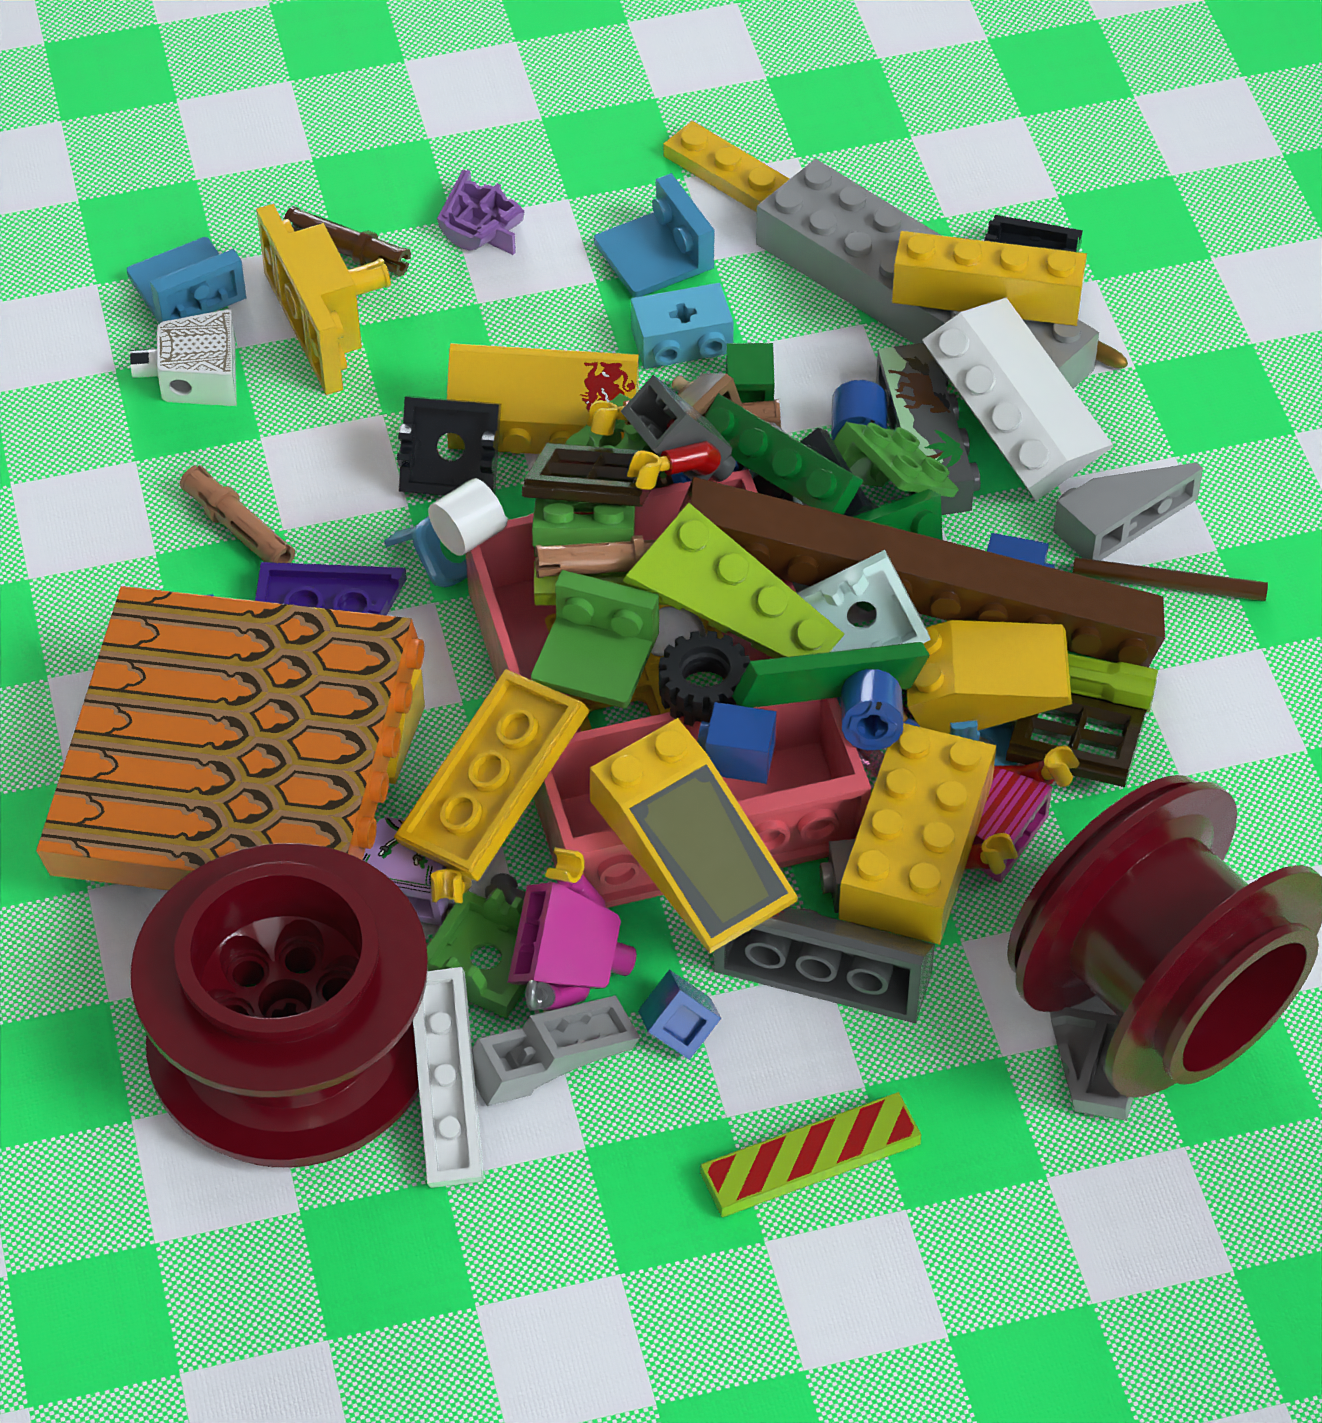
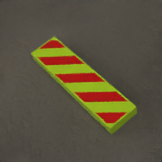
(810, 1154)

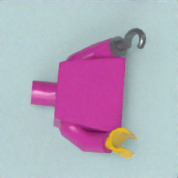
(566, 939)

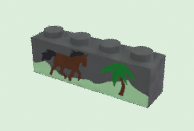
(924, 408)

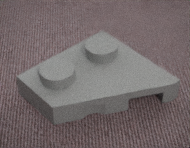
(1083, 1048)

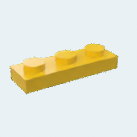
(723, 165)

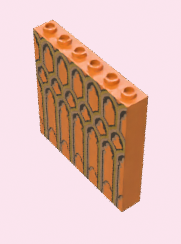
(228, 734)

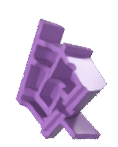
(479, 216)

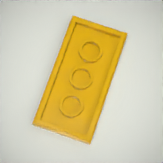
(491, 774)

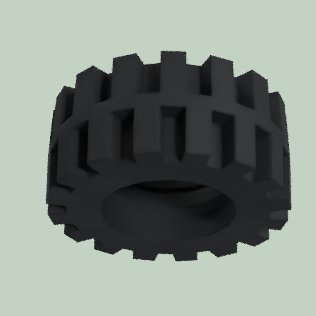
(696, 656)

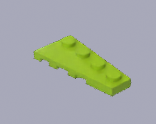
(718, 580)

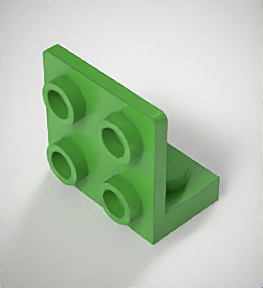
(891, 455)
(598, 639)

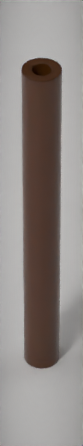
(1171, 579)

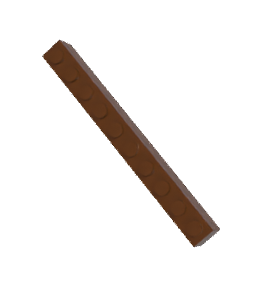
(939, 575)

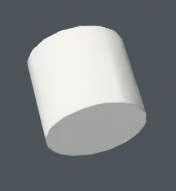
(467, 517)

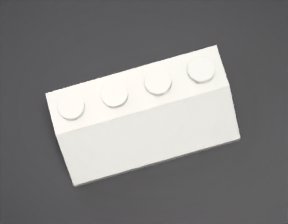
(1017, 395)

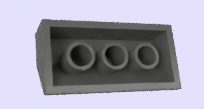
(833, 962)

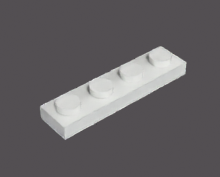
(447, 1082)

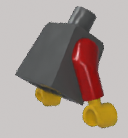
(671, 430)

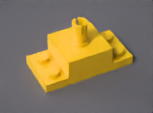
(317, 291)

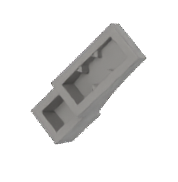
(548, 1046)

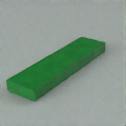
(823, 674)

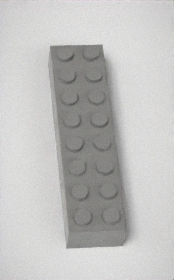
(850, 247)

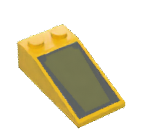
(690, 835)

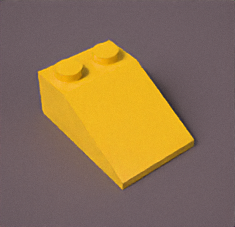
(990, 673)

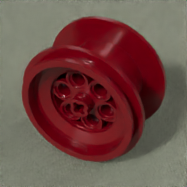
(1167, 935)
(301, 1058)

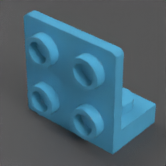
(660, 246)
(189, 280)

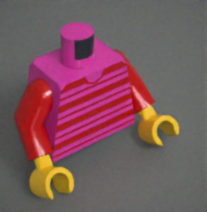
(1017, 810)

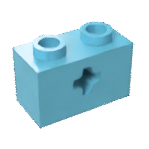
(681, 325)

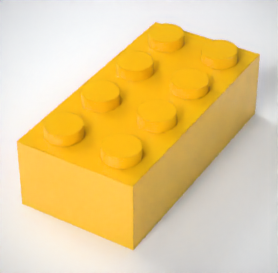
(917, 833)

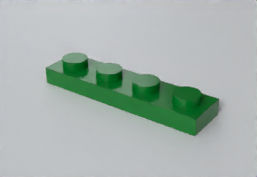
(783, 458)

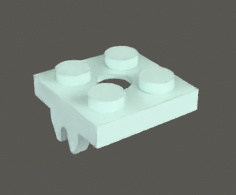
(873, 582)

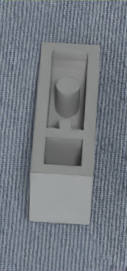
(1122, 507)

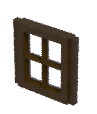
(584, 475)
(1083, 710)

